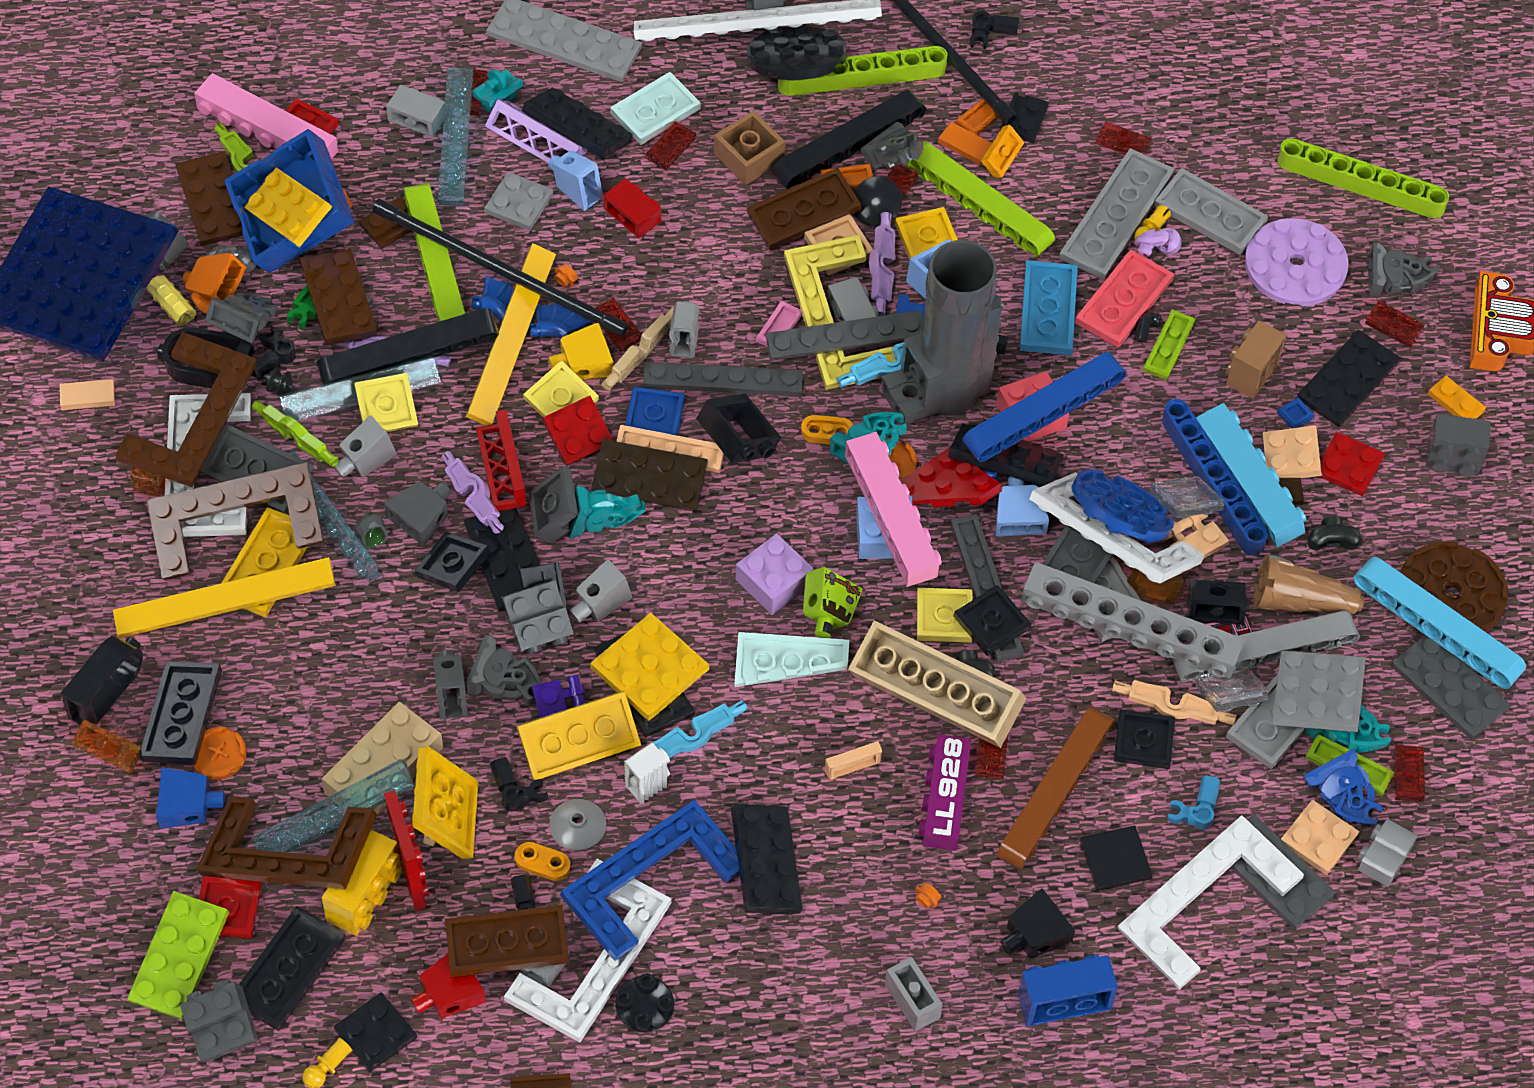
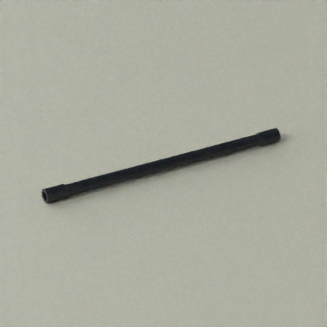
(999, 106)
(605, 320)

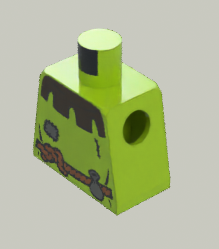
(829, 600)

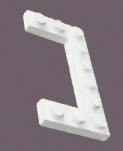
(182, 414)
(1158, 567)
(1237, 841)
(577, 1015)

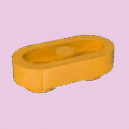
(825, 425)
(541, 861)

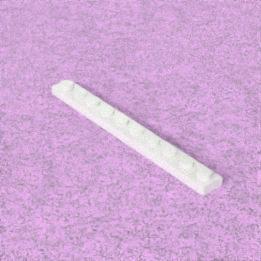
(749, 19)

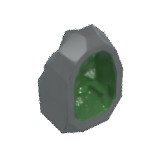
(371, 530)

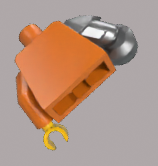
(217, 274)

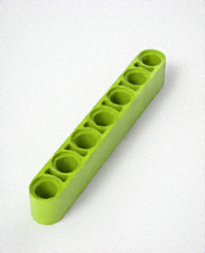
(874, 70)
(1363, 178)
(983, 200)
(434, 257)

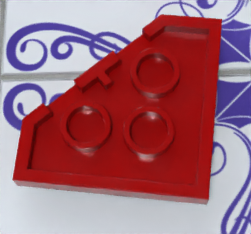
(950, 481)
(409, 852)

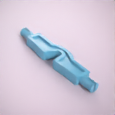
(872, 368)
(704, 726)

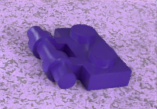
(550, 696)

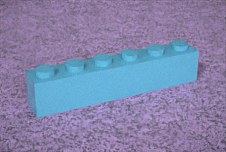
(1253, 476)

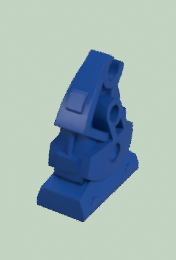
(1341, 787)

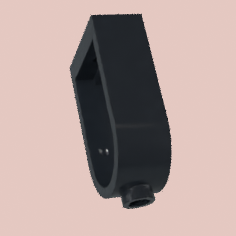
(196, 376)
(102, 679)

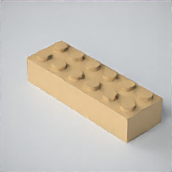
(937, 684)

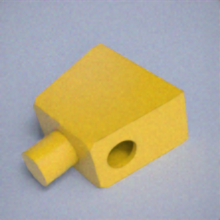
(585, 353)

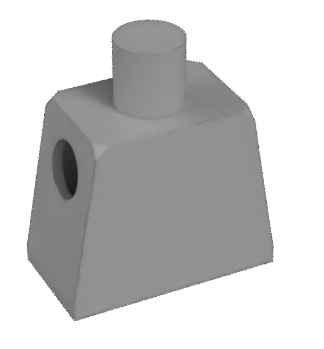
(365, 449)
(601, 593)

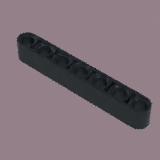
(846, 139)
(412, 345)

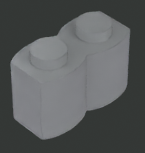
(684, 329)
(1387, 852)

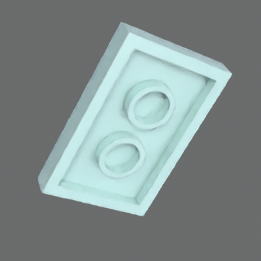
(655, 108)

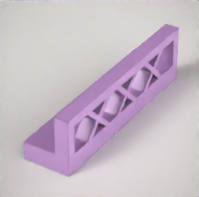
(515, 113)

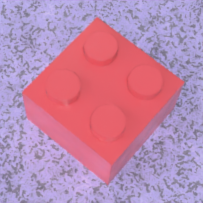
(1017, 391)

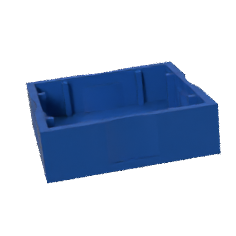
(310, 164)

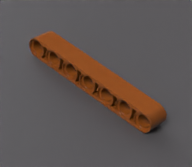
(1054, 787)

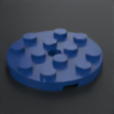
(1122, 506)

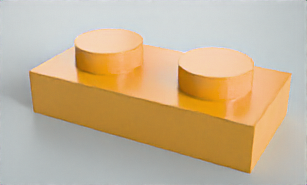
(1002, 151)
(1456, 399)

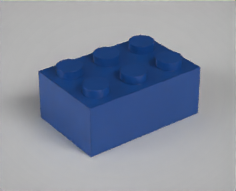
(1067, 990)

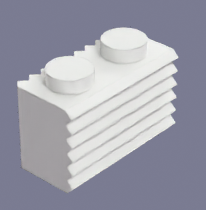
(646, 772)

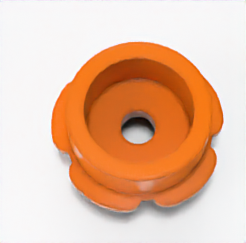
(565, 275)
(927, 895)

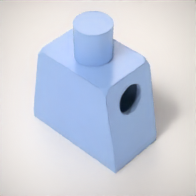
(577, 178)
(1017, 513)

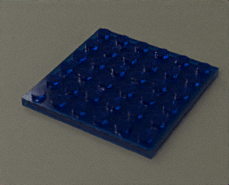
(79, 272)

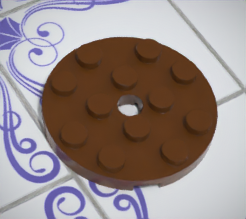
(1472, 572)

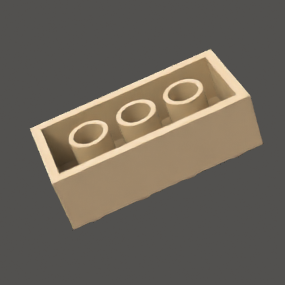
(391, 739)

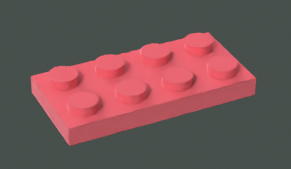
(1124, 298)

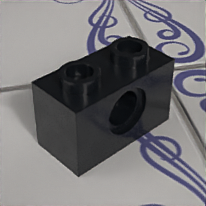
(1217, 601)

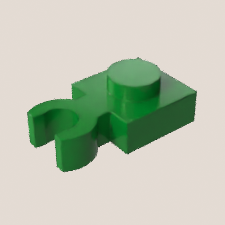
(301, 309)

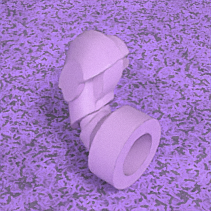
(1166, 240)

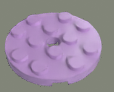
(1277, 278)

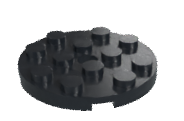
(815, 54)

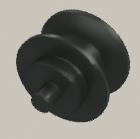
(277, 381)

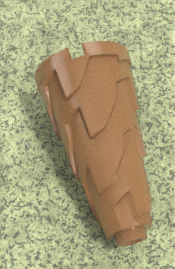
(1301, 589)

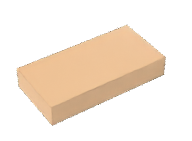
(87, 394)
(853, 760)

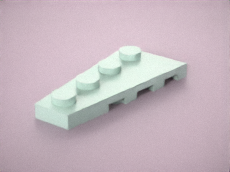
(783, 657)

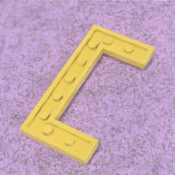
(803, 268)

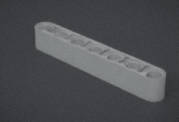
(1301, 636)

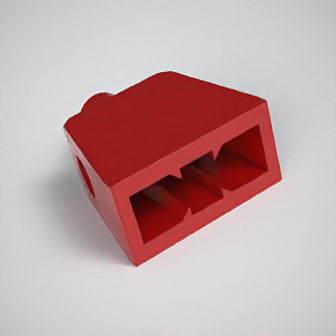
(447, 993)

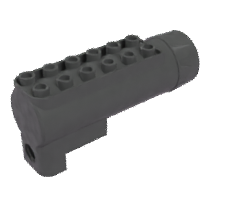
(956, 351)

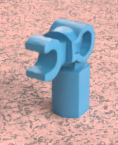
(1201, 815)

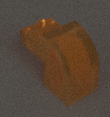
(1163, 592)

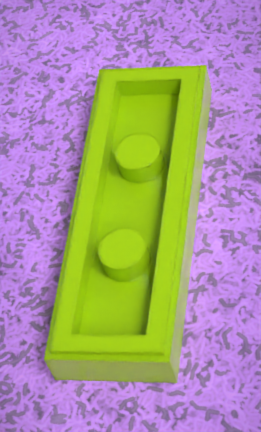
(1169, 344)
(1325, 750)

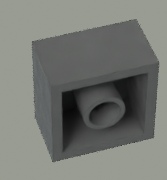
(1457, 444)

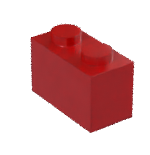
(632, 208)

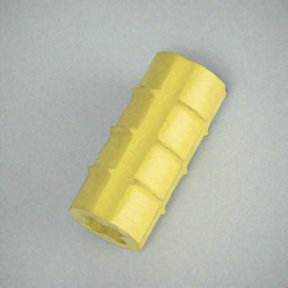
(171, 300)

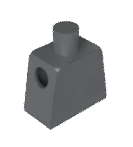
(419, 510)
(450, 675)

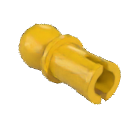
(1155, 221)
(315, 1075)

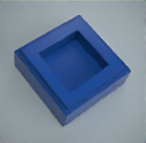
(1295, 413)

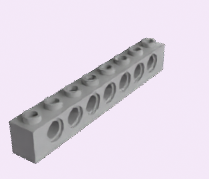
(1124, 608)

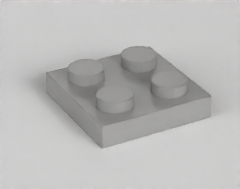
(518, 201)

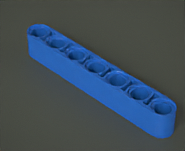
(1044, 407)
(1213, 465)

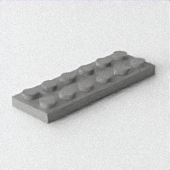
(564, 39)
(1116, 214)

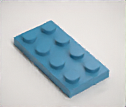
(1048, 307)

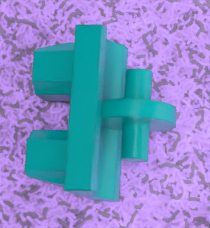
(499, 86)

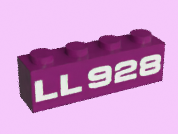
(946, 792)

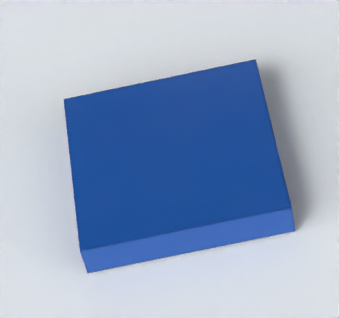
(655, 410)

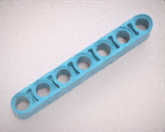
(1440, 622)

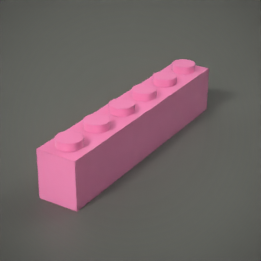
(253, 115)
(892, 509)

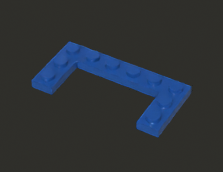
(588, 892)

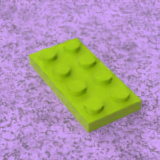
(178, 954)

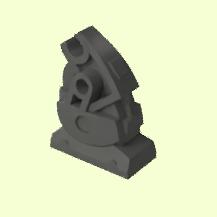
(893, 147)
(1397, 271)
(241, 314)
(501, 674)

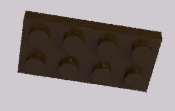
(651, 474)

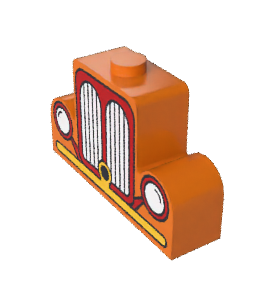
(1499, 322)

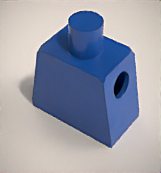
(185, 798)

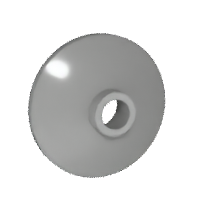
(577, 835)

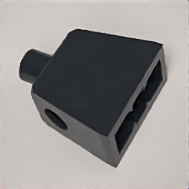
(1037, 927)

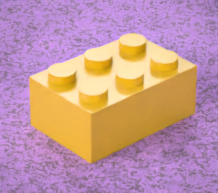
(367, 887)

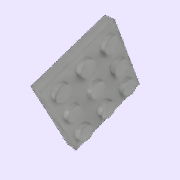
(1319, 691)

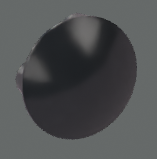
(876, 197)
(644, 1003)

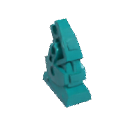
(882, 422)
(602, 510)
(1365, 740)

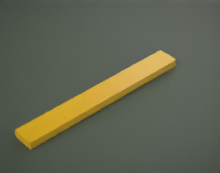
(510, 339)
(224, 597)

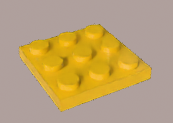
(649, 666)
(445, 803)

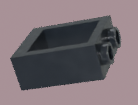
(715, 420)

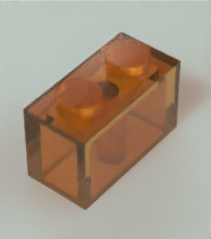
(106, 746)

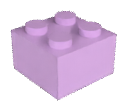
(773, 573)

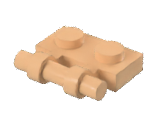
(1205, 539)

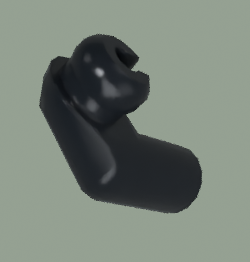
(1143, 325)

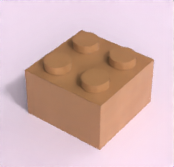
(749, 147)
(1255, 359)

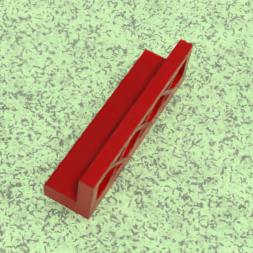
(509, 458)

